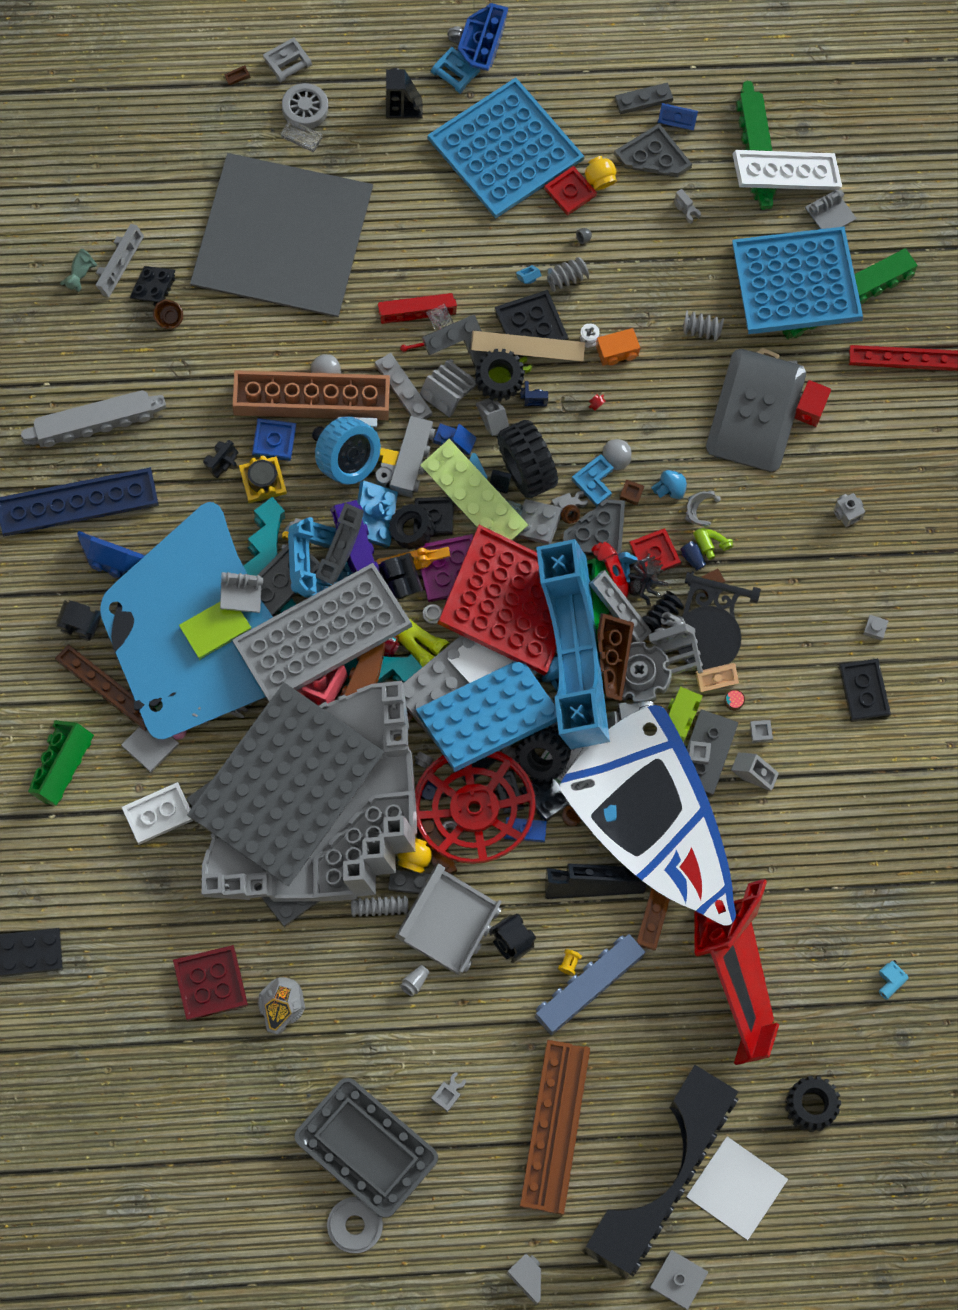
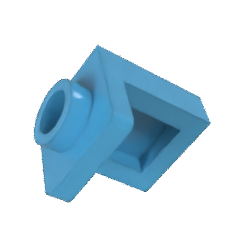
(625, 559)

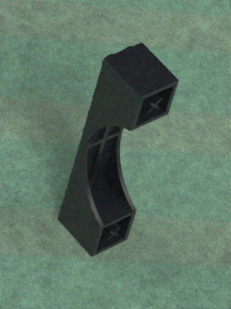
(626, 1234)

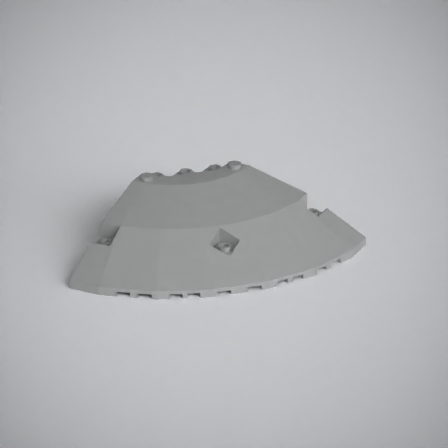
(367, 832)

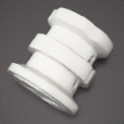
(585, 331)

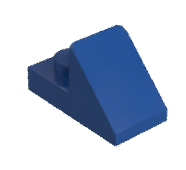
(460, 437)

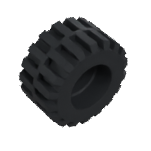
(504, 360)
(537, 766)
(824, 1091)

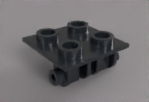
(153, 284)
(547, 798)

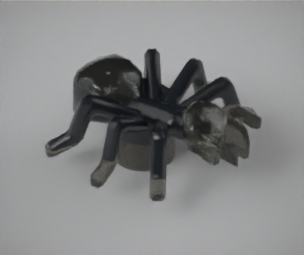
(647, 579)

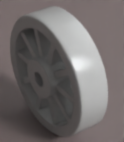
(304, 105)

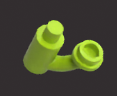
(705, 544)

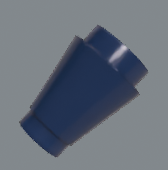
(693, 555)

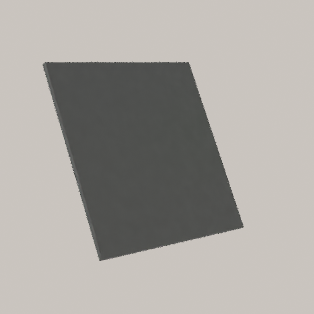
(282, 235)

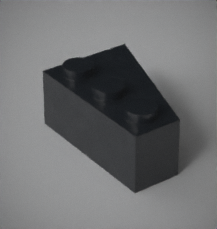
(402, 96)

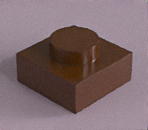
(631, 492)

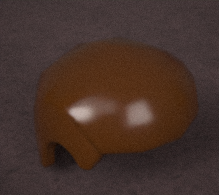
(168, 314)

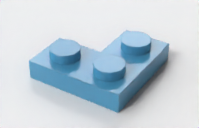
(590, 478)

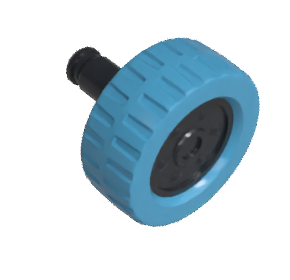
(346, 450)

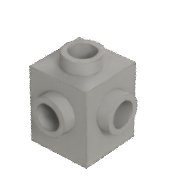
(849, 509)

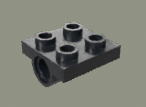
(400, 576)

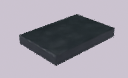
(864, 690)

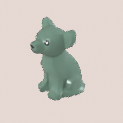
(79, 268)

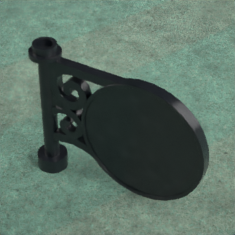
(715, 628)

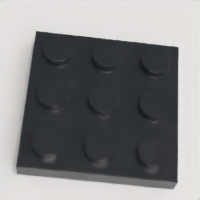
(531, 317)

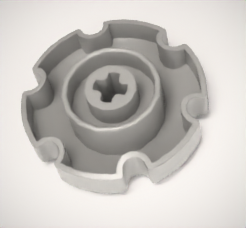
(655, 675)

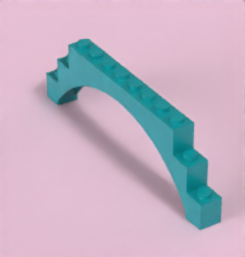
(264, 545)

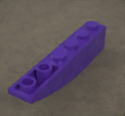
(362, 550)

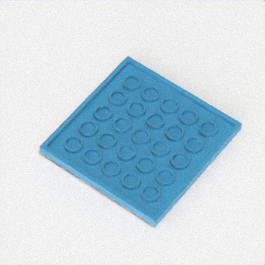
(505, 147)
(797, 280)

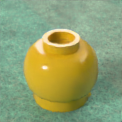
(600, 173)
(416, 860)

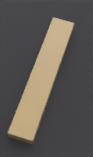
(528, 346)

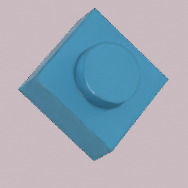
(528, 275)

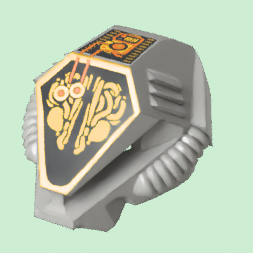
(281, 1004)

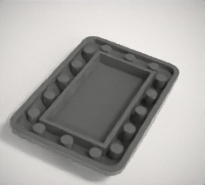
(756, 410)
(366, 1147)

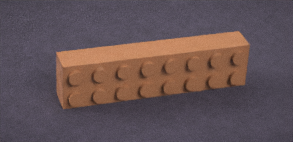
(310, 395)

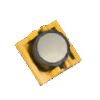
(262, 479)

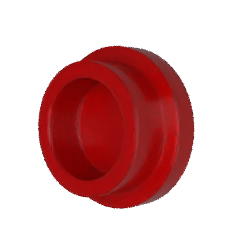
(596, 402)

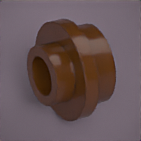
(574, 517)

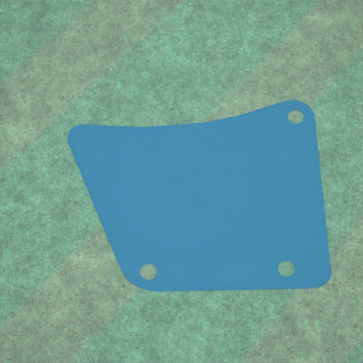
(162, 592)

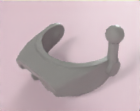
(693, 504)

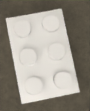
(157, 813)

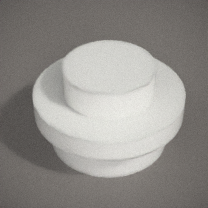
(432, 613)

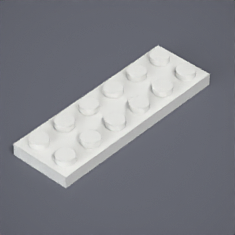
(787, 170)

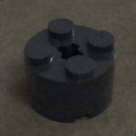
(78, 619)
(512, 937)

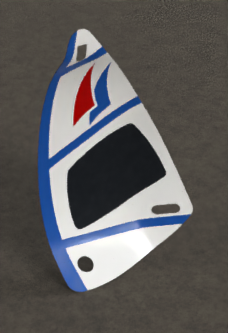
(662, 812)

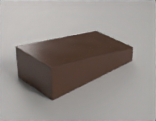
(237, 75)

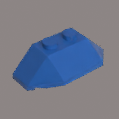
(483, 36)
(107, 556)

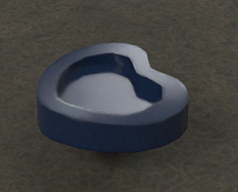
(429, 791)

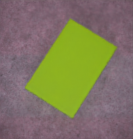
(213, 629)

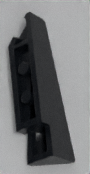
(591, 881)

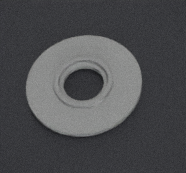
(342, 1238)

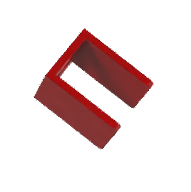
(812, 403)

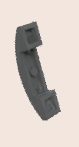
(342, 544)

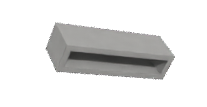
(411, 456)

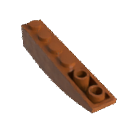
(366, 671)

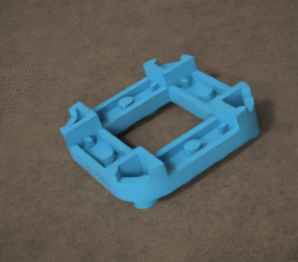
(299, 537)

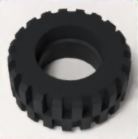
(527, 458)

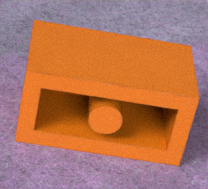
(617, 347)

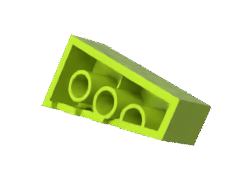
(683, 710)

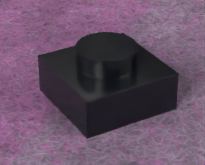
(500, 480)

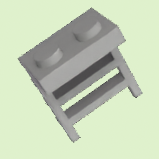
(447, 387)
(675, 638)

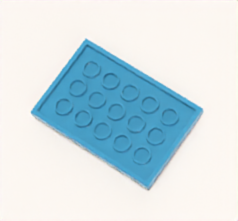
(488, 714)

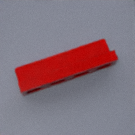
(414, 308)

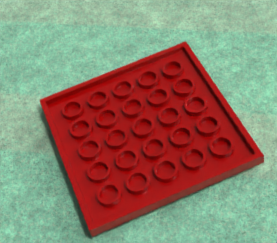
(501, 601)

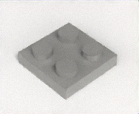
(541, 520)

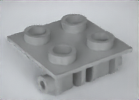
(831, 211)
(241, 592)

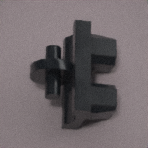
(223, 459)

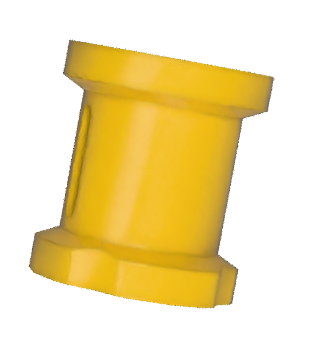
(569, 962)

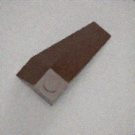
(614, 650)

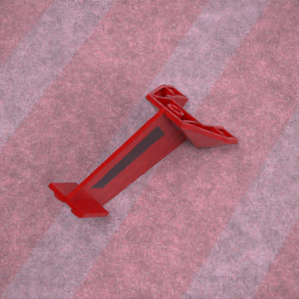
(741, 972)

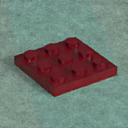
(210, 983)

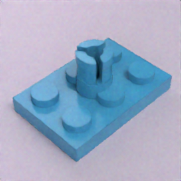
(378, 508)

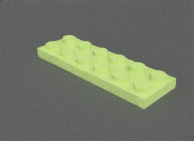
(472, 491)

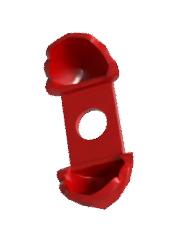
(606, 552)

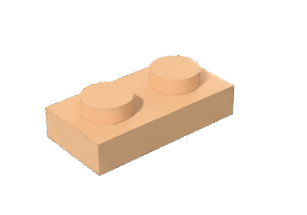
(717, 677)

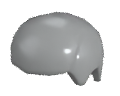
(325, 364)
(617, 453)

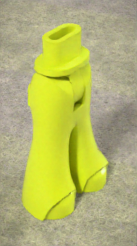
(431, 642)

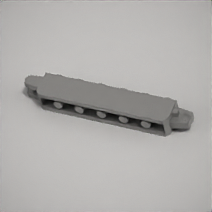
(93, 418)

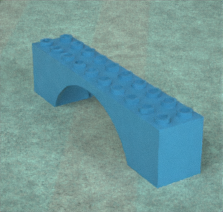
(569, 600)

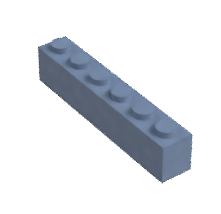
(589, 984)

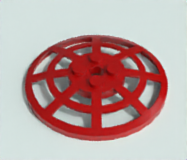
(479, 820)

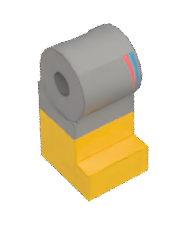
(385, 472)

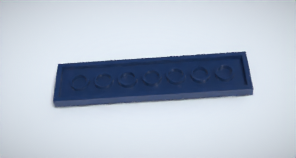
(77, 501)

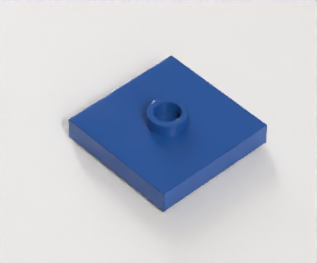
(274, 439)

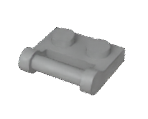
(285, 54)

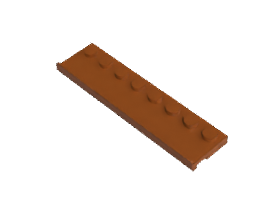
(555, 1127)

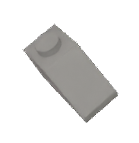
(493, 415)
(755, 770)
(527, 1277)

